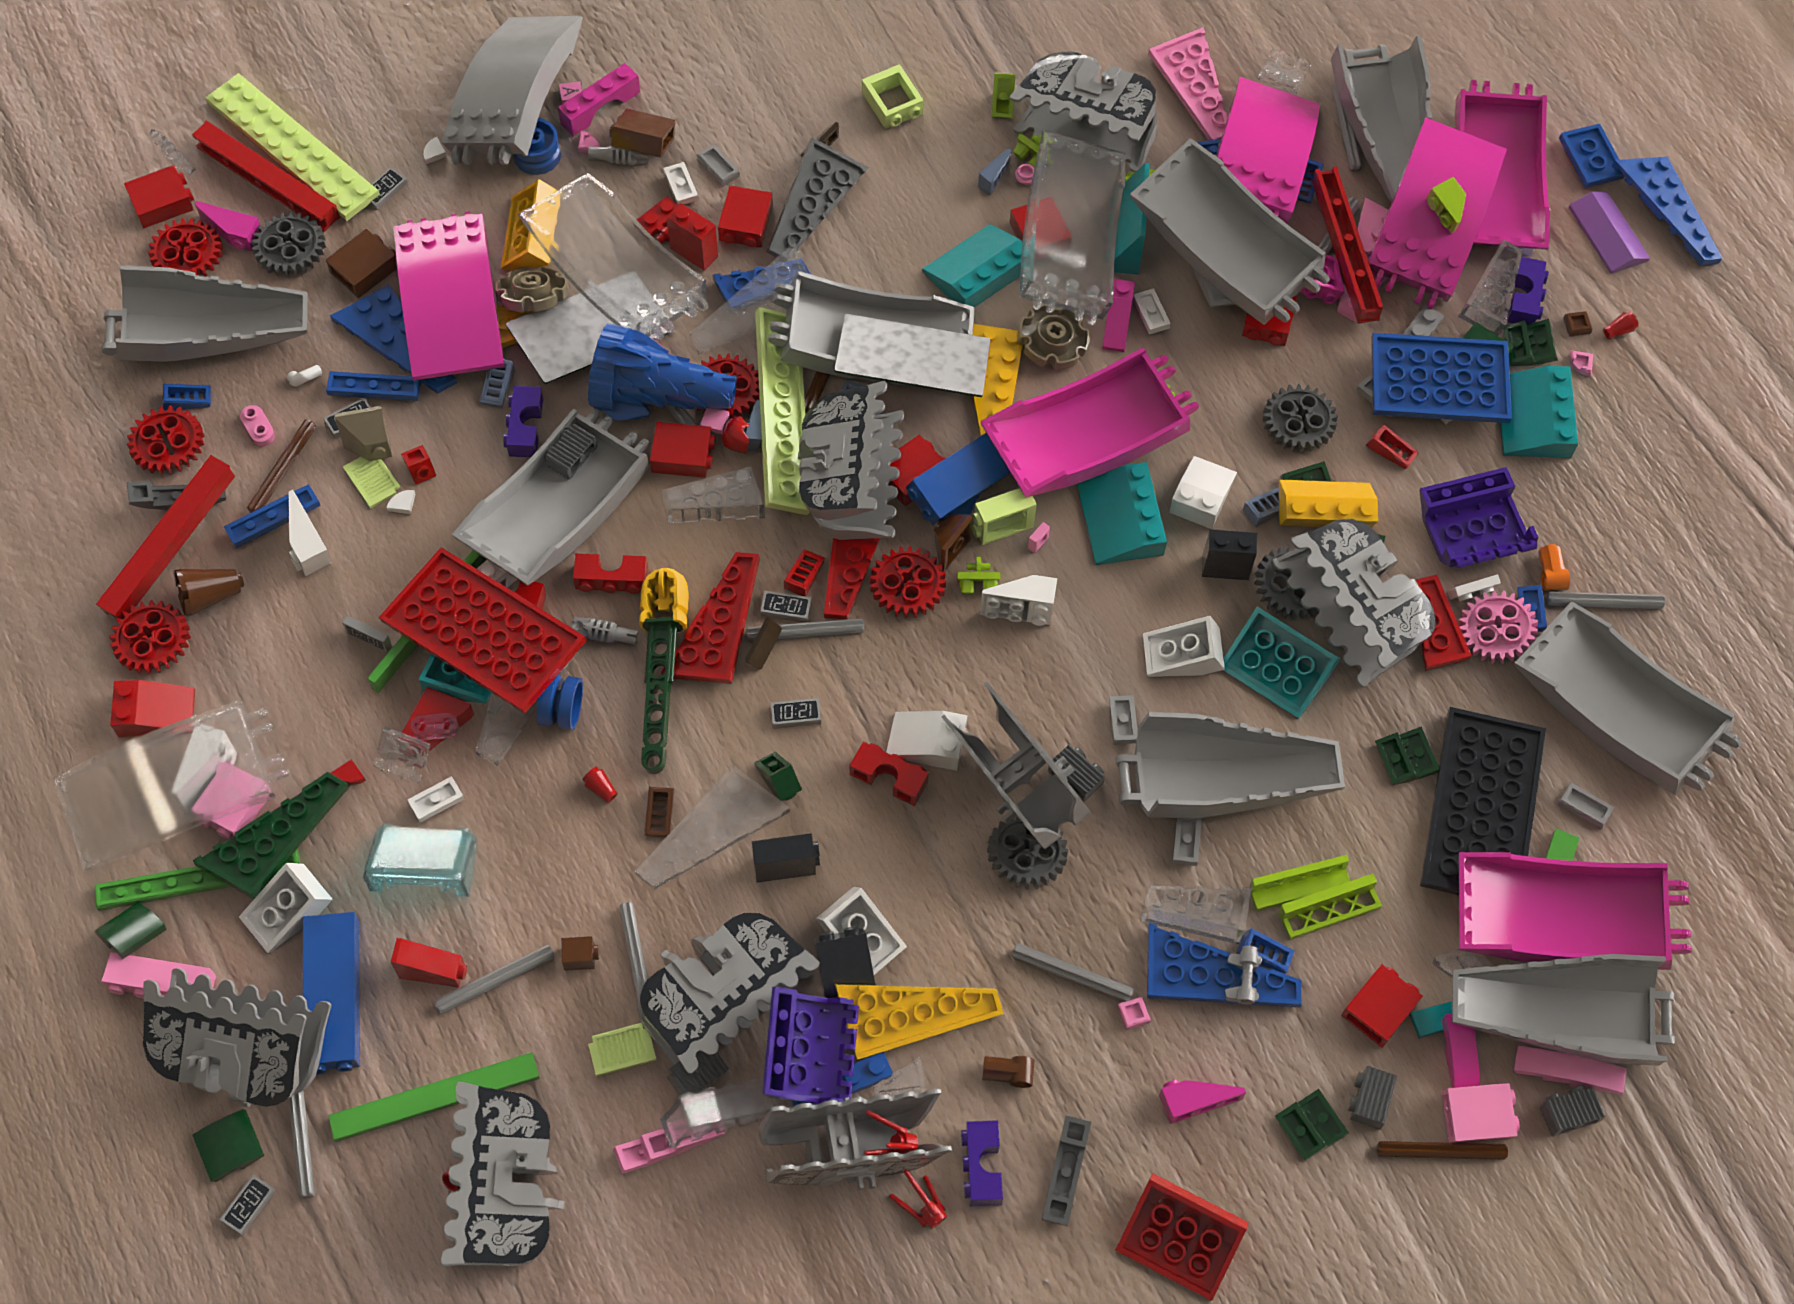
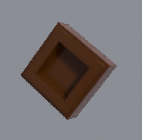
(1577, 323)

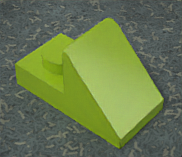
(1002, 89)

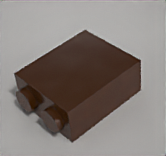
(642, 132)
(362, 263)

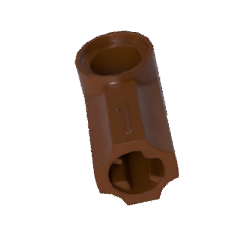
(1015, 1071)

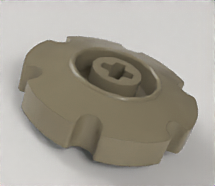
(531, 289)
(1053, 337)

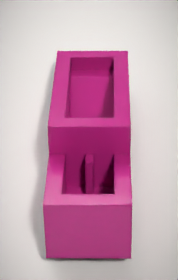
(1461, 1054)

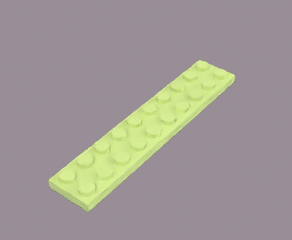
(292, 146)
(781, 418)

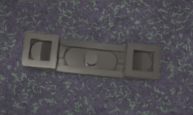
(156, 497)
(1066, 1170)

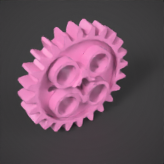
(1495, 608)

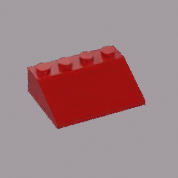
(1182, 1236)

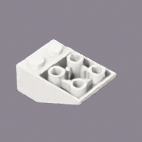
(1021, 600)

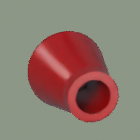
(1622, 325)
(599, 784)

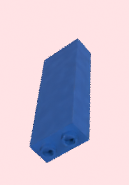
(958, 479)
(333, 977)

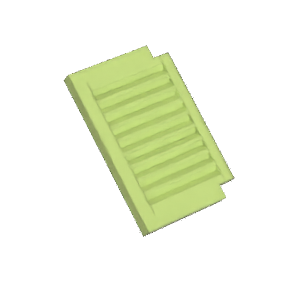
(372, 480)
(621, 1049)

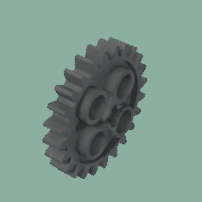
(288, 244)
(1317, 413)
(1283, 598)
(1027, 852)

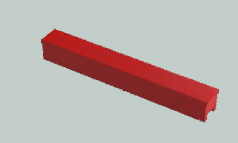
(265, 175)
(1347, 246)
(166, 538)

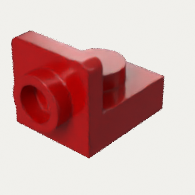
(419, 464)

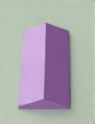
(1608, 231)

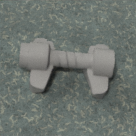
(1248, 961)

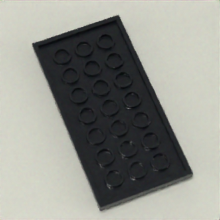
(1481, 793)

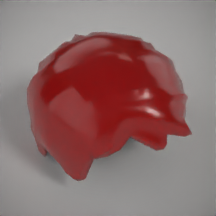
(734, 436)

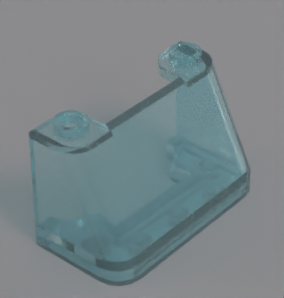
(421, 858)

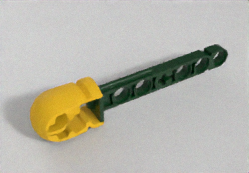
(660, 631)

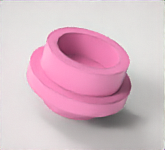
(1024, 174)

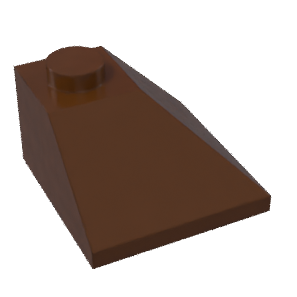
(952, 537)

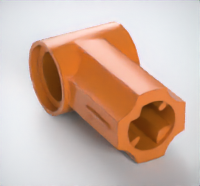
(1553, 572)

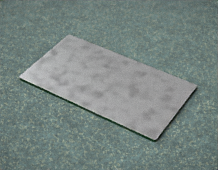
(561, 337)
(913, 355)

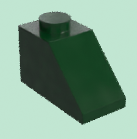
(779, 776)

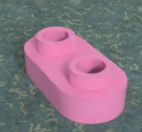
(257, 423)

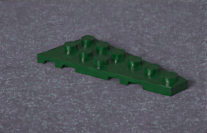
(269, 841)

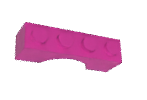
(579, 110)

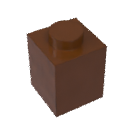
(579, 953)

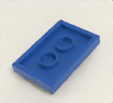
(1591, 155)

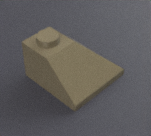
(365, 433)

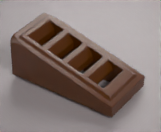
(660, 792)

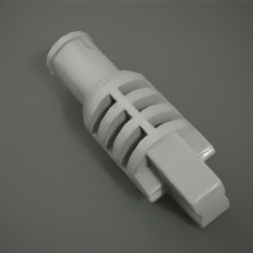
(617, 155)
(604, 630)

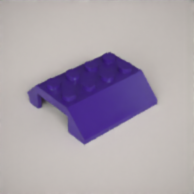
(1475, 519)
(808, 1047)

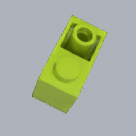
(1448, 202)

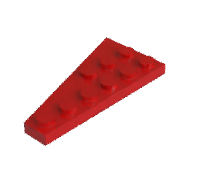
(717, 630)

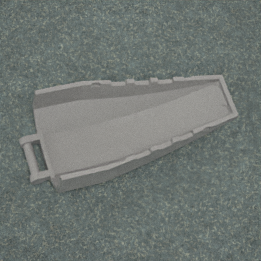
(1384, 104)
(191, 316)
(1216, 767)
(1573, 1006)

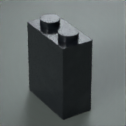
(1229, 554)
(785, 857)
(843, 959)

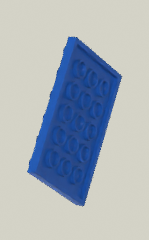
(1441, 378)

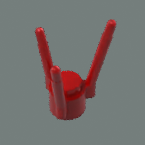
(900, 1142)
(932, 1212)

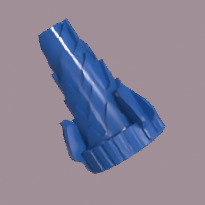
(638, 371)

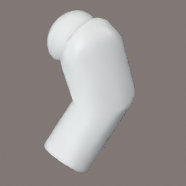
(297, 379)

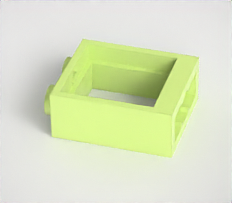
(885, 81)
(1003, 516)

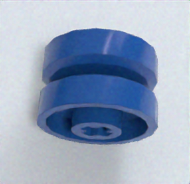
(543, 151)
(561, 703)

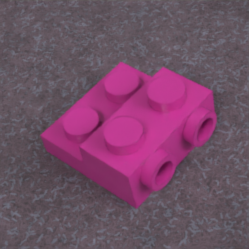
(1334, 288)

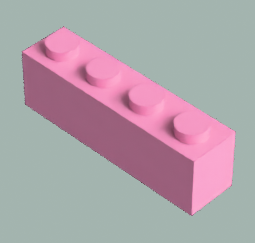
(131, 972)

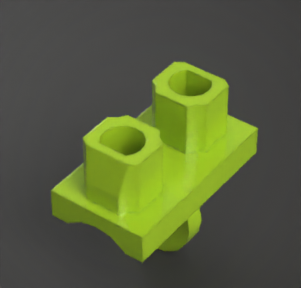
(1027, 146)
(967, 579)

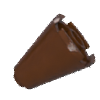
(205, 587)

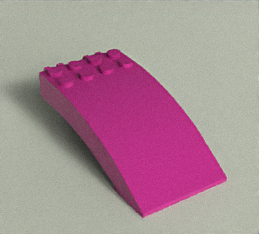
(1269, 143)
(1520, 197)
(1412, 240)
(448, 296)
(1090, 424)
(1566, 908)

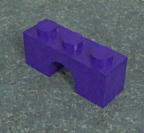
(1530, 279)
(524, 405)
(983, 1187)

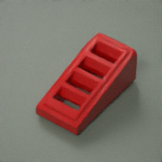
(1388, 452)
(799, 587)

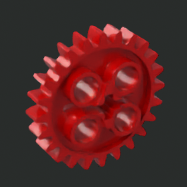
(196, 252)
(746, 378)
(185, 430)
(889, 571)
(141, 621)

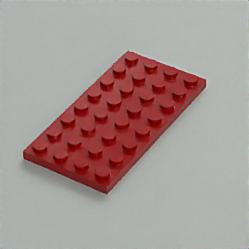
(483, 629)

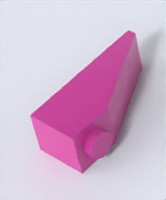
(232, 226)
(1118, 316)
(1193, 1098)

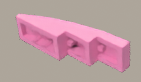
(1570, 1069)
(654, 1148)

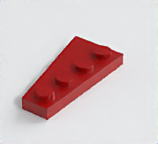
(847, 572)
(1447, 642)

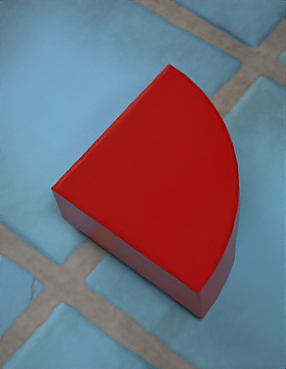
(349, 773)

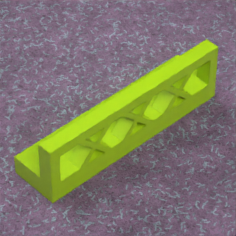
(1298, 882)
(1328, 897)

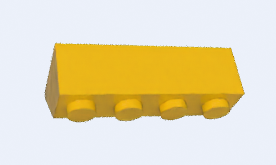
(520, 246)
(1325, 502)

